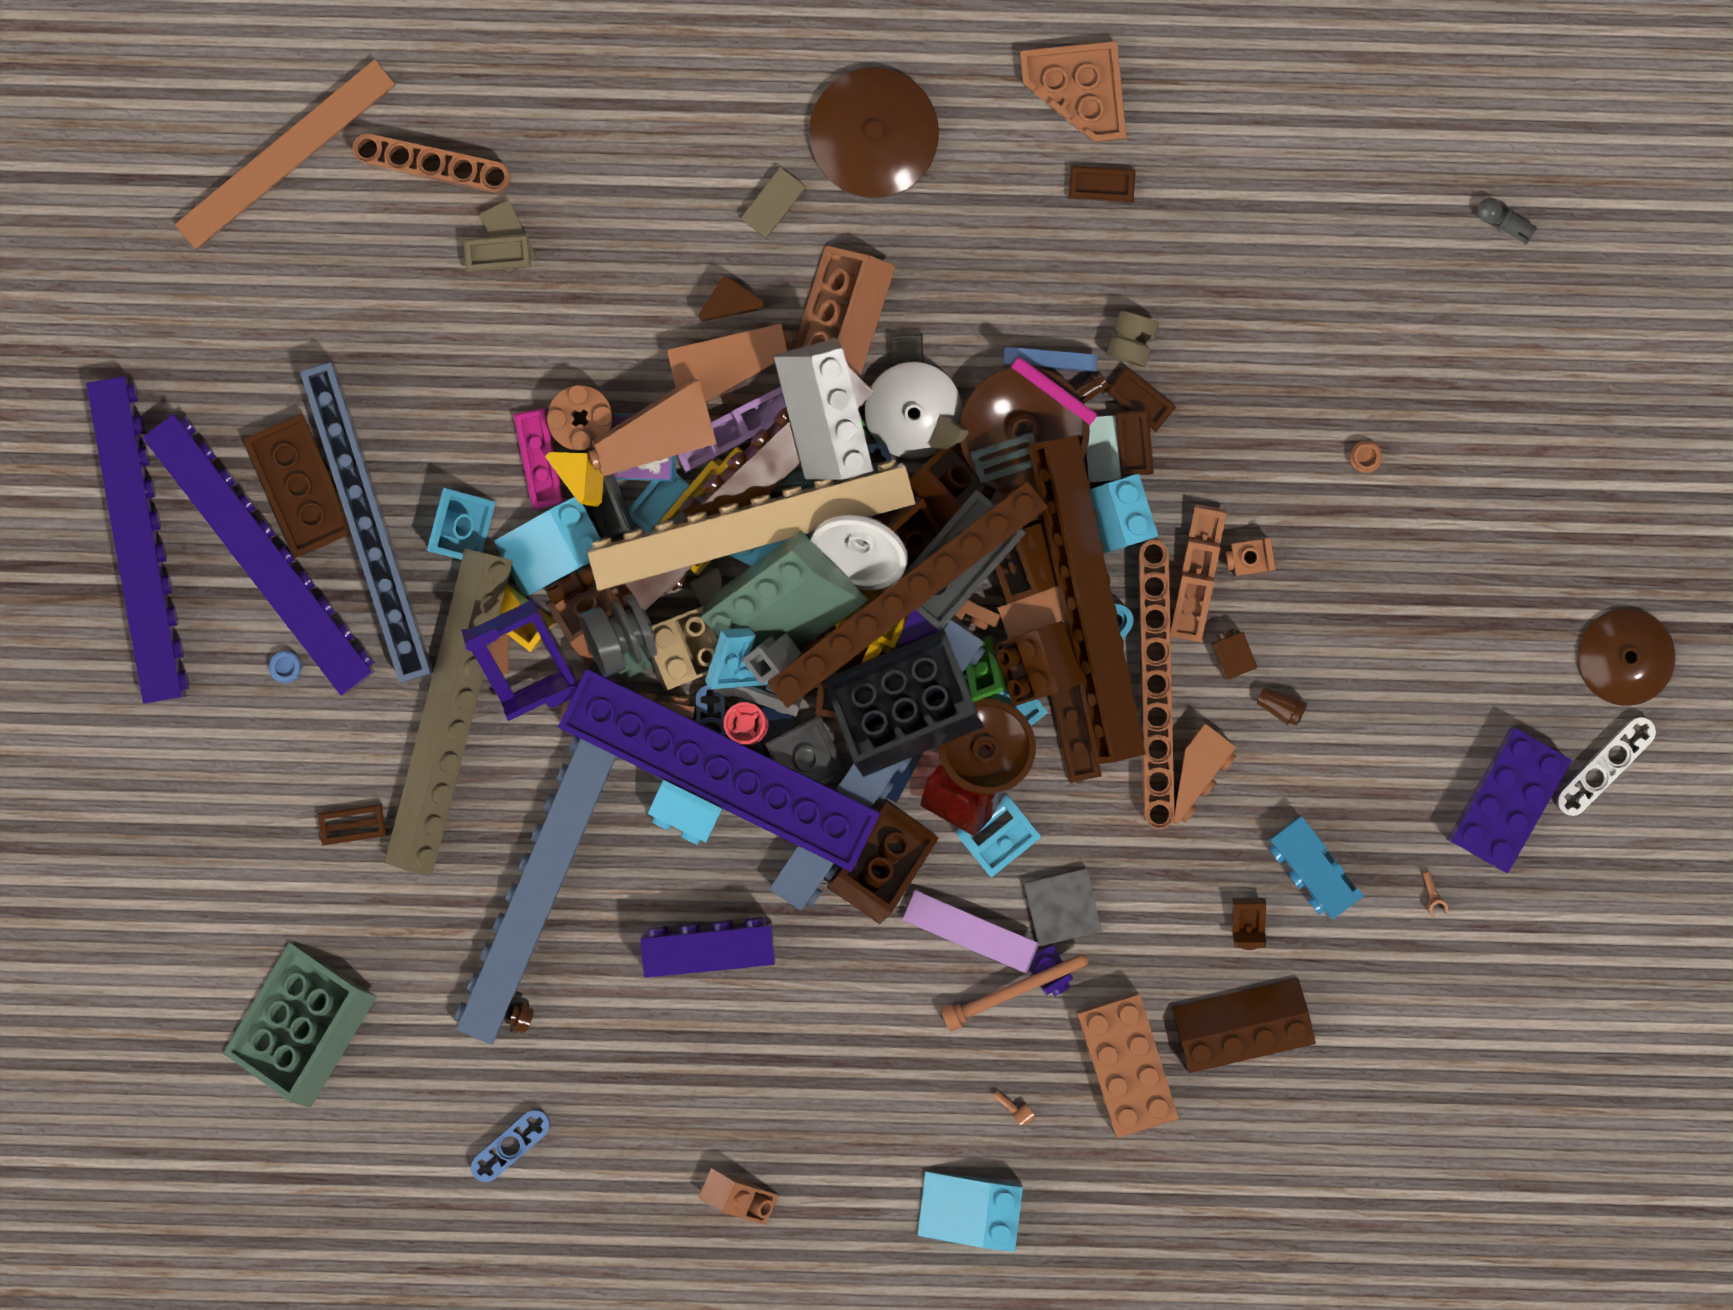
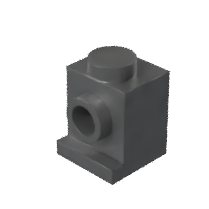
(771, 657)

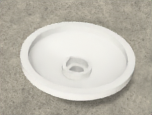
(898, 391)
(862, 550)

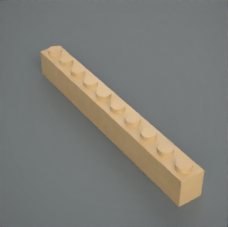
(747, 526)

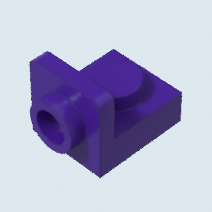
(1046, 959)

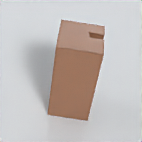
(500, 650)

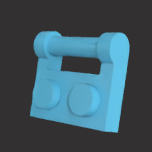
(1005, 843)

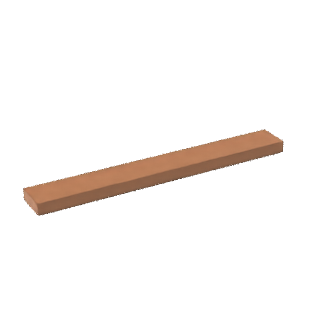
(285, 154)

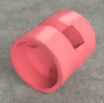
(746, 724)

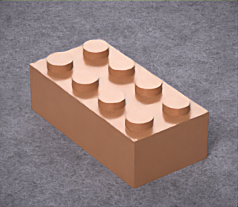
(1127, 1064)

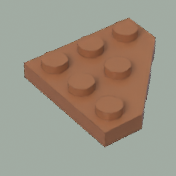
(1080, 86)

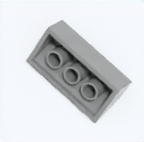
(823, 411)

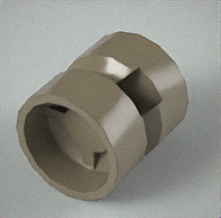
(1132, 339)

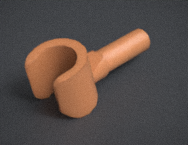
(1433, 895)
(1022, 1115)

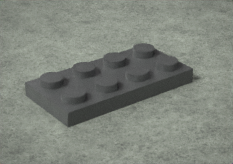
(950, 599)

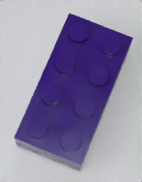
(1509, 799)
(708, 948)

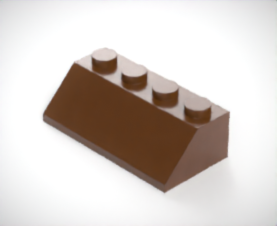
(1243, 1025)

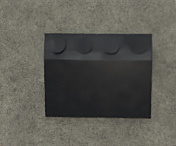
(903, 703)

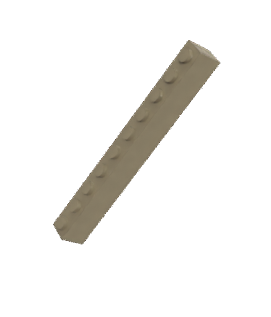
(446, 716)

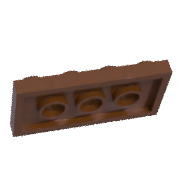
(298, 485)

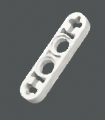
(1609, 770)

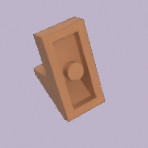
(979, 616)

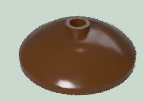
(1604, 663)
(1010, 747)

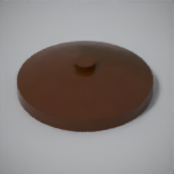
(874, 133)
(1012, 406)

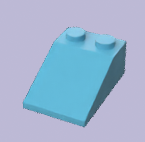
(549, 546)
(970, 1210)

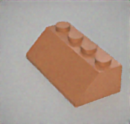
(846, 302)

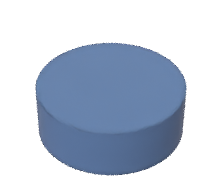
(285, 667)

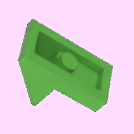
(985, 676)

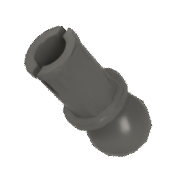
(1491, 211)

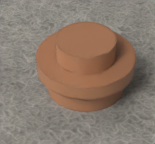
(1365, 457)

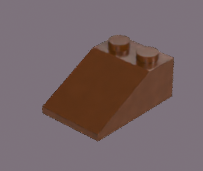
(885, 864)

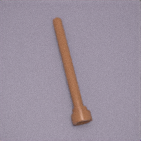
(957, 1014)

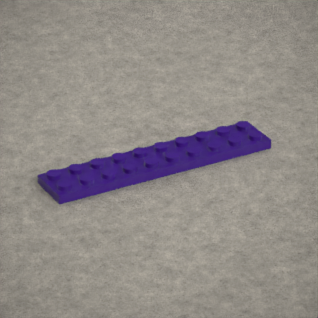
(719, 769)

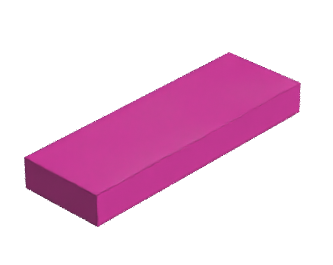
(1053, 390)
(535, 444)

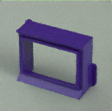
(550, 690)

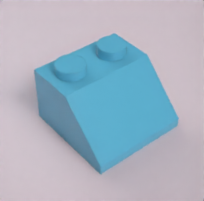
(685, 812)

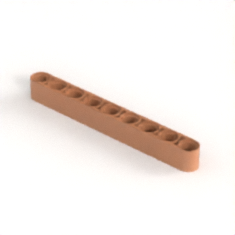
(1162, 668)

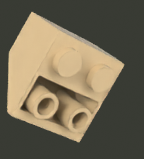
(683, 649)

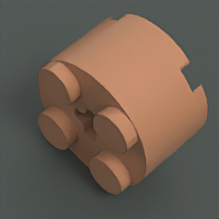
(574, 400)

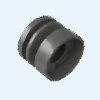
(618, 634)

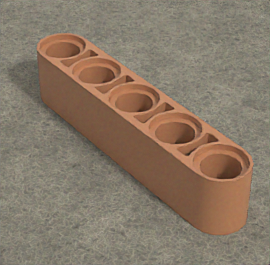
(417, 157)

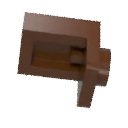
(1249, 923)

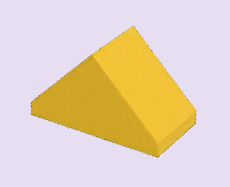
(578, 476)

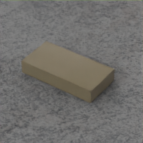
(773, 202)
(503, 221)
(497, 253)

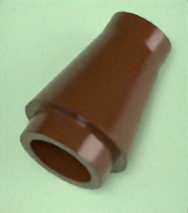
(1282, 705)

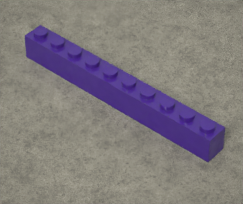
(136, 539)
(258, 554)

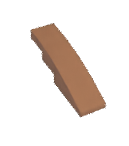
(1198, 573)

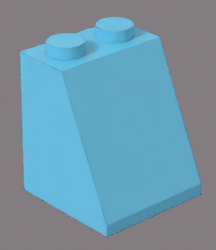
(1122, 513)

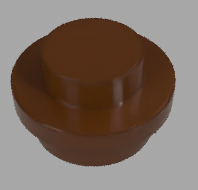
(519, 1017)

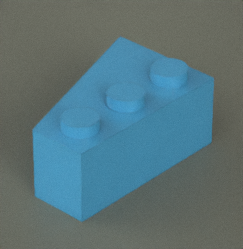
(1314, 868)

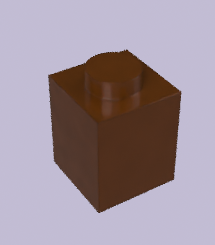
(1233, 654)

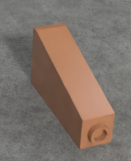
(728, 360)
(659, 431)

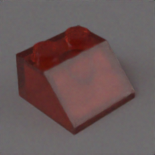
(957, 805)

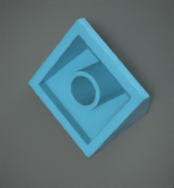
(460, 524)

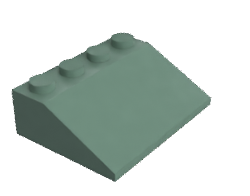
(785, 592)
(299, 1025)

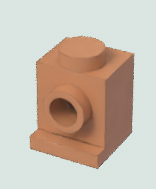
(1264, 557)

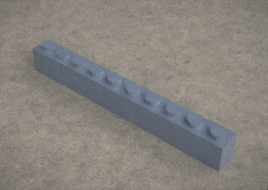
(366, 522)
(805, 870)
(536, 891)

